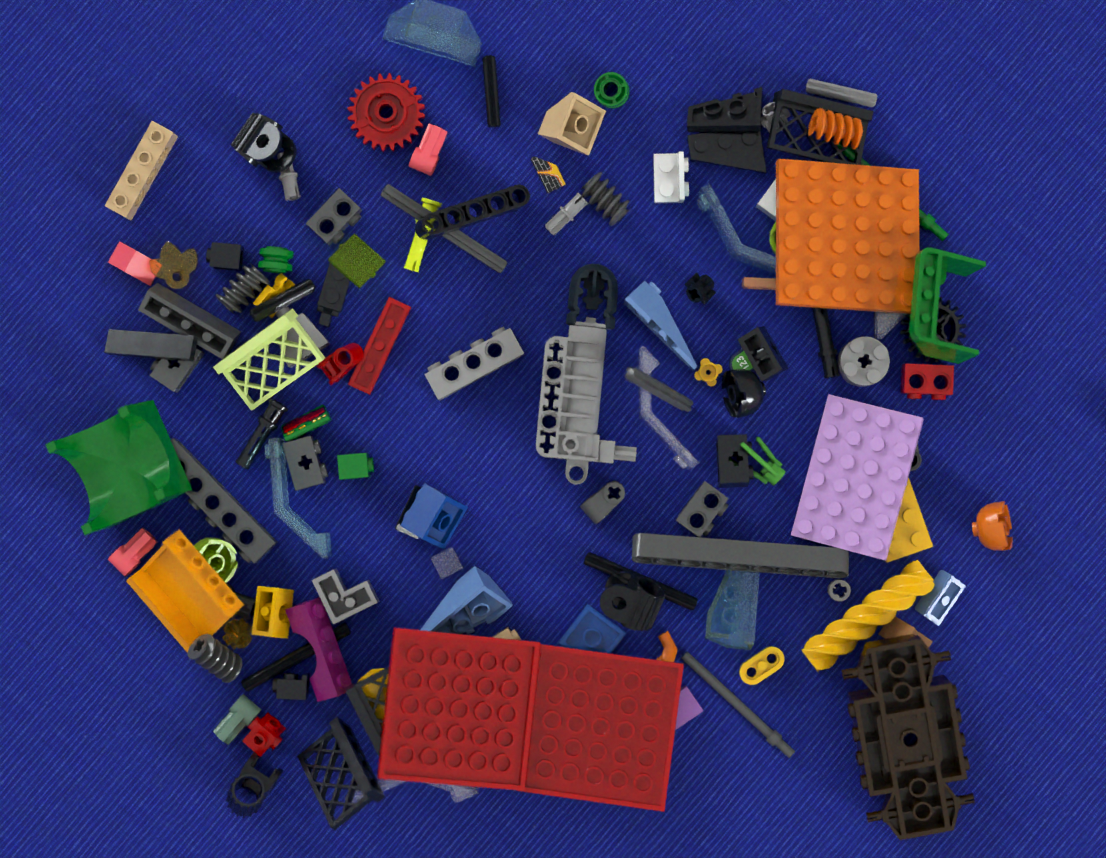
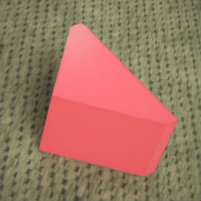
(132, 263)

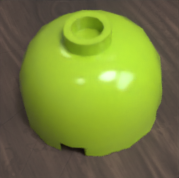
(219, 556)

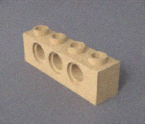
(141, 170)

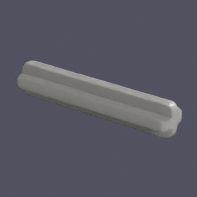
(841, 93)

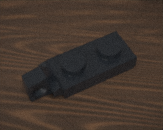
(332, 295)

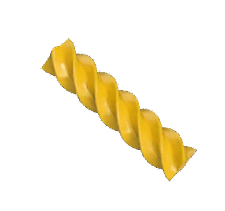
(862, 620)

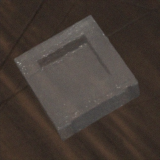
(447, 562)

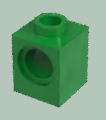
(355, 466)

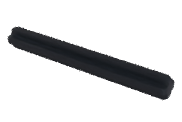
(609, 567)
(288, 661)

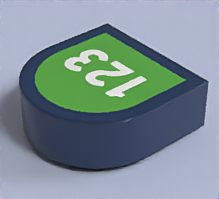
(740, 361)

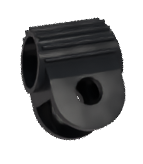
(261, 140)
(635, 602)
(245, 782)

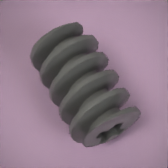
(605, 199)
(242, 289)
(215, 657)

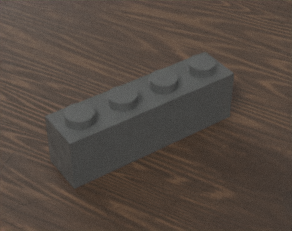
(189, 319)

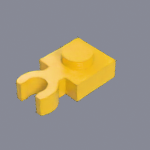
(269, 292)

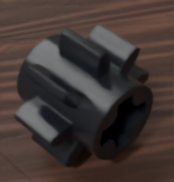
(700, 288)

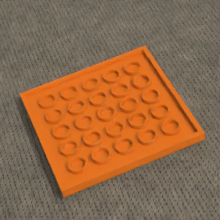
(846, 235)

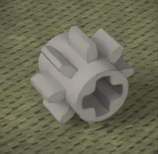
(767, 112)

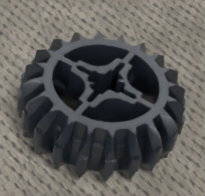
(948, 315)

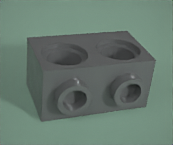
(329, 212)
(697, 505)

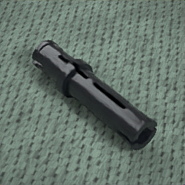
(825, 341)

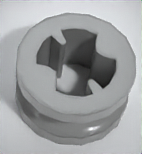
(842, 583)

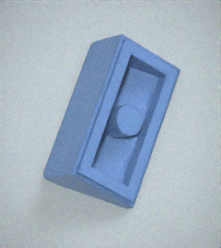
(942, 597)

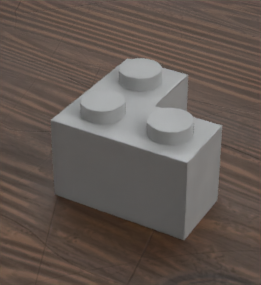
(342, 602)

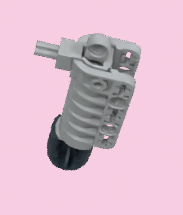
(581, 379)

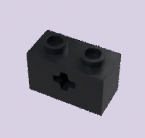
(762, 353)
(728, 474)

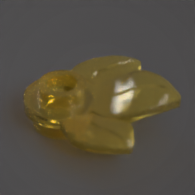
(172, 262)

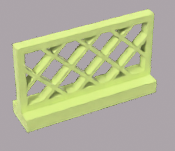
(261, 341)

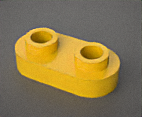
(761, 665)

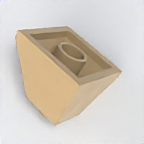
(573, 123)

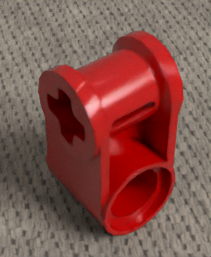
(338, 364)

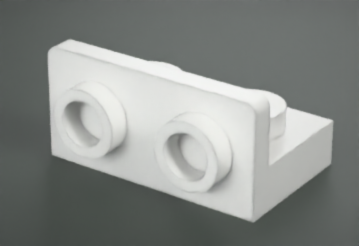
(669, 177)

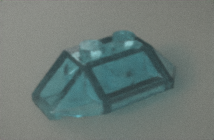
(434, 30)

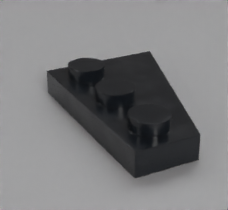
(729, 115)
(729, 149)

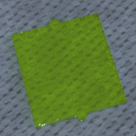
(356, 261)

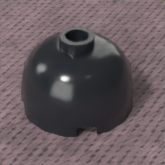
(744, 392)

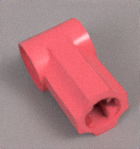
(426, 155)
(128, 556)

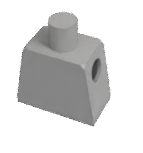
(316, 336)

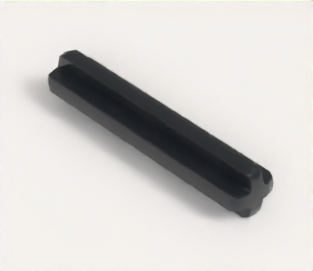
(491, 91)
(282, 300)

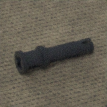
(264, 421)

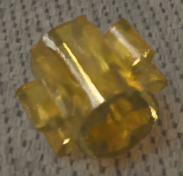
(237, 633)

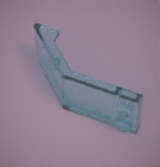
(709, 203)
(317, 541)

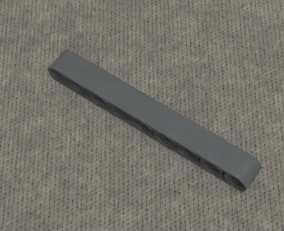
(740, 555)

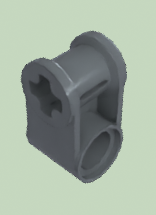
(599, 503)

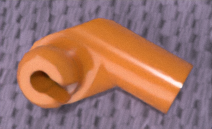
(670, 649)

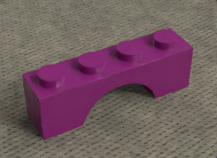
(313, 623)

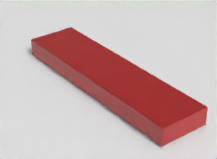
(379, 345)

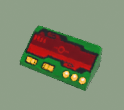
(305, 423)

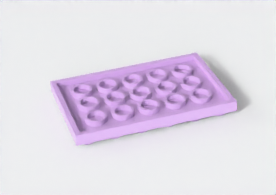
(857, 477)

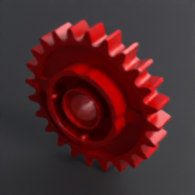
(389, 130)

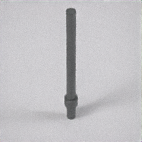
(773, 737)

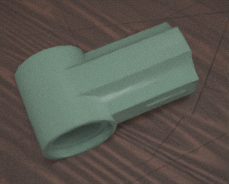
(240, 715)

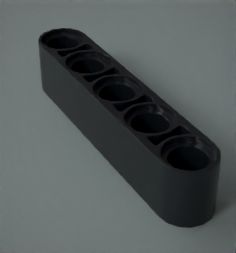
(481, 205)

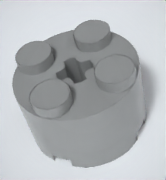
(876, 356)

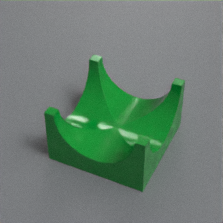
(124, 465)

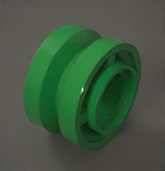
(611, 101)
(275, 259)

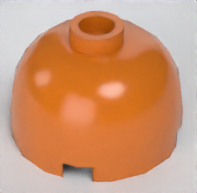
(994, 526)

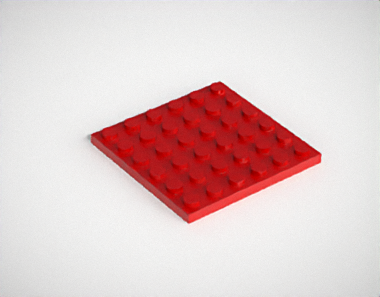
(458, 709)
(603, 727)

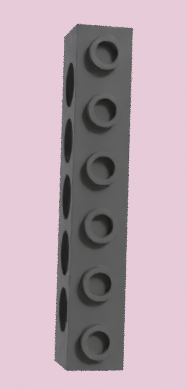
(262, 541)

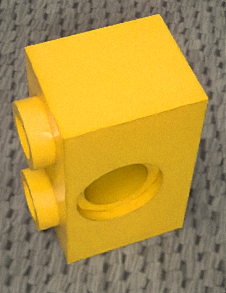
(270, 613)

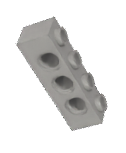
(510, 351)

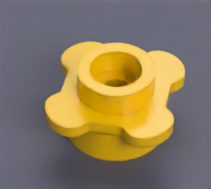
(707, 365)

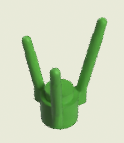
(770, 471)

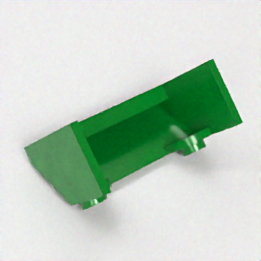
(929, 274)

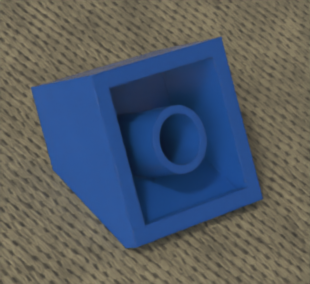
(433, 516)

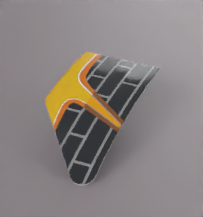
(548, 174)

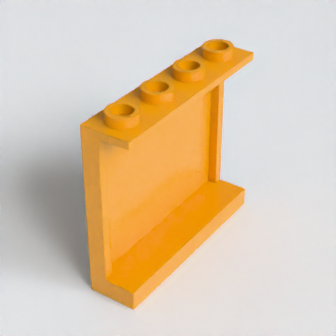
(184, 591)

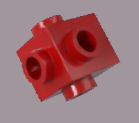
(264, 734)

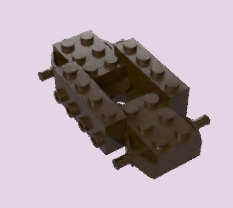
(902, 701)

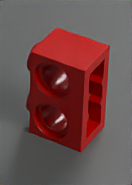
(927, 375)

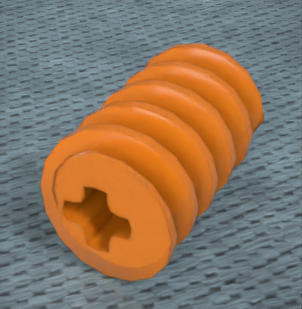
(836, 126)

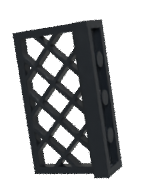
(808, 104)
(364, 709)
(354, 758)

